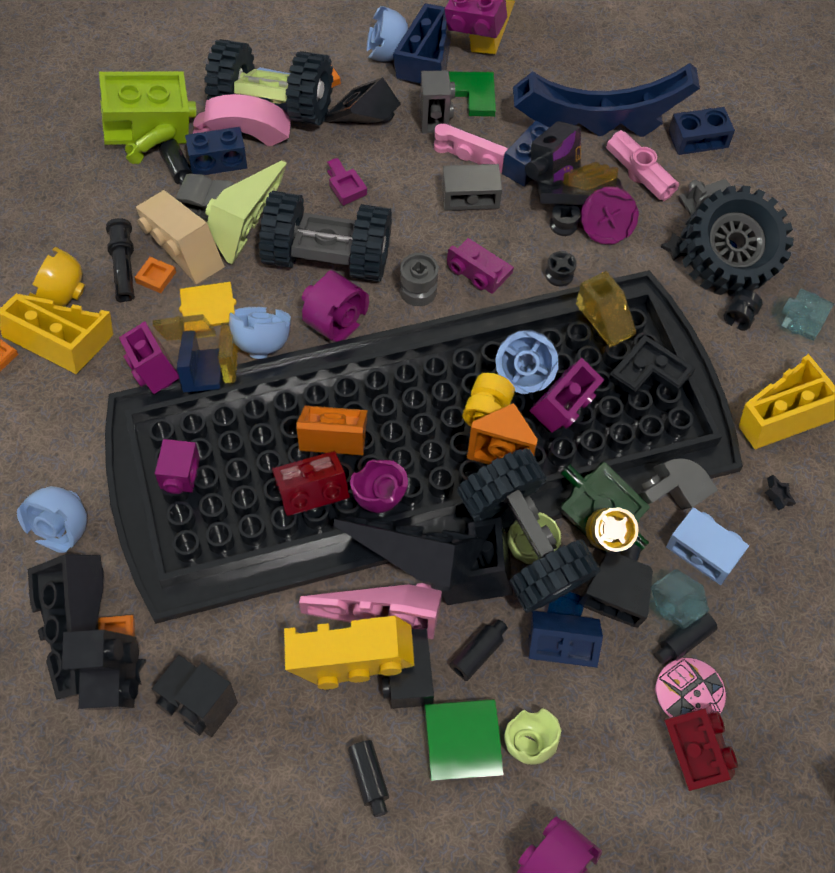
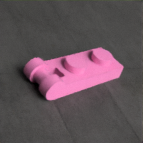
(468, 146)

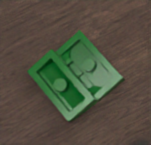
(463, 739)

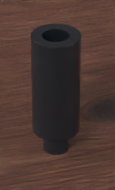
(175, 160)
(684, 640)
(478, 650)
(369, 776)

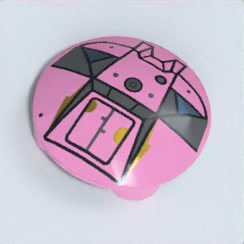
(688, 687)

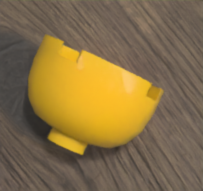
(59, 278)

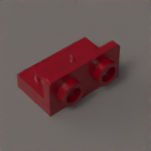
(311, 483)
(702, 747)

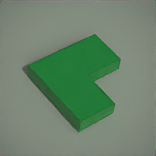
(479, 89)

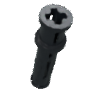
(121, 250)

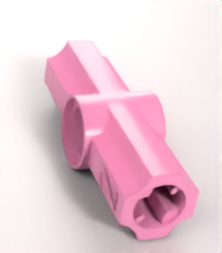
(642, 165)

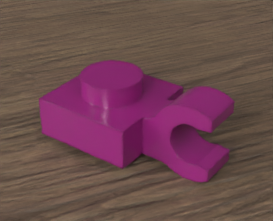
(345, 184)

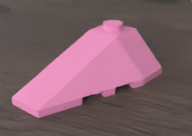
(411, 603)

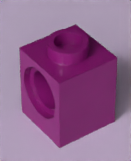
(177, 466)

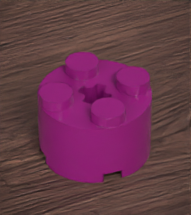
(334, 306)
(560, 852)

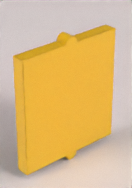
(211, 300)

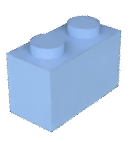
(707, 545)

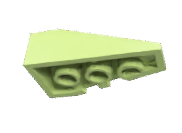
(240, 208)

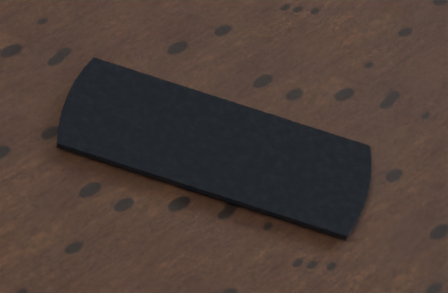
(414, 380)

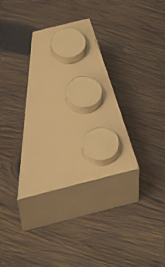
(180, 235)

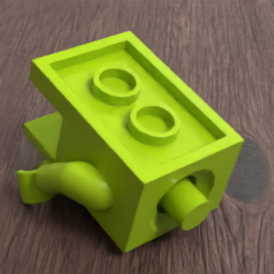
(144, 110)

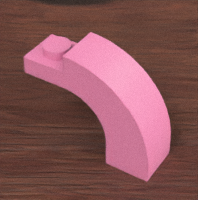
(250, 113)

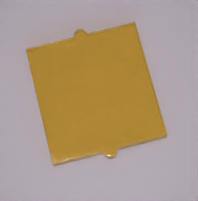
(173, 328)

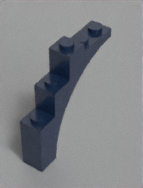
(602, 111)

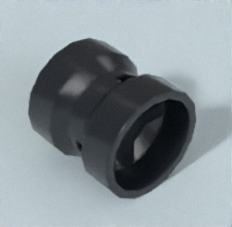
(743, 309)

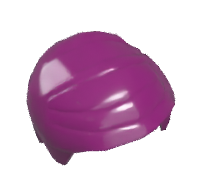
(379, 485)

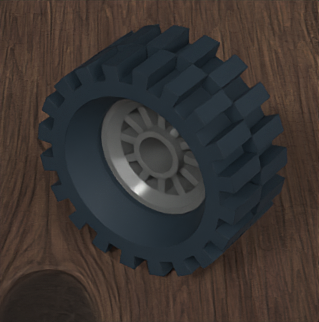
(755, 257)

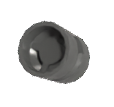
(418, 279)

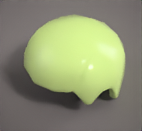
(520, 545)
(541, 727)

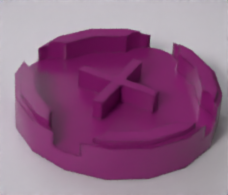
(609, 215)

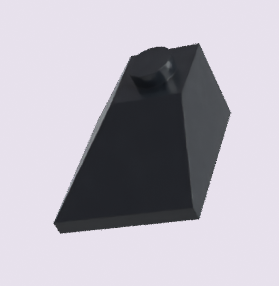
(365, 104)

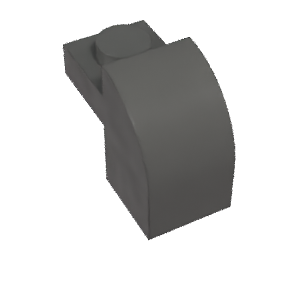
(683, 479)

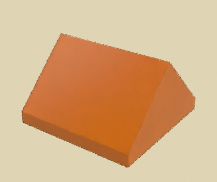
(332, 430)
(499, 435)

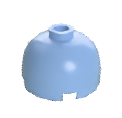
(386, 32)
(259, 331)
(527, 361)
(52, 512)

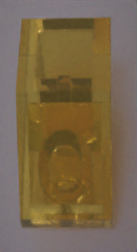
(606, 308)

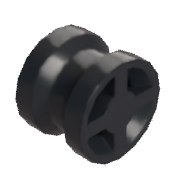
(567, 225)
(560, 261)

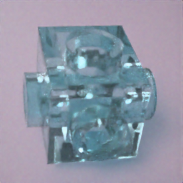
(806, 314)

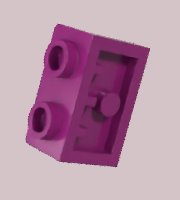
(478, 265)

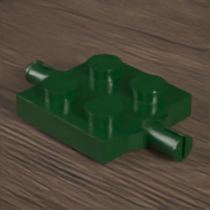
(597, 491)

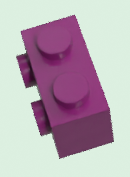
(476, 16)
(148, 358)
(566, 396)

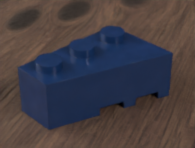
(423, 45)

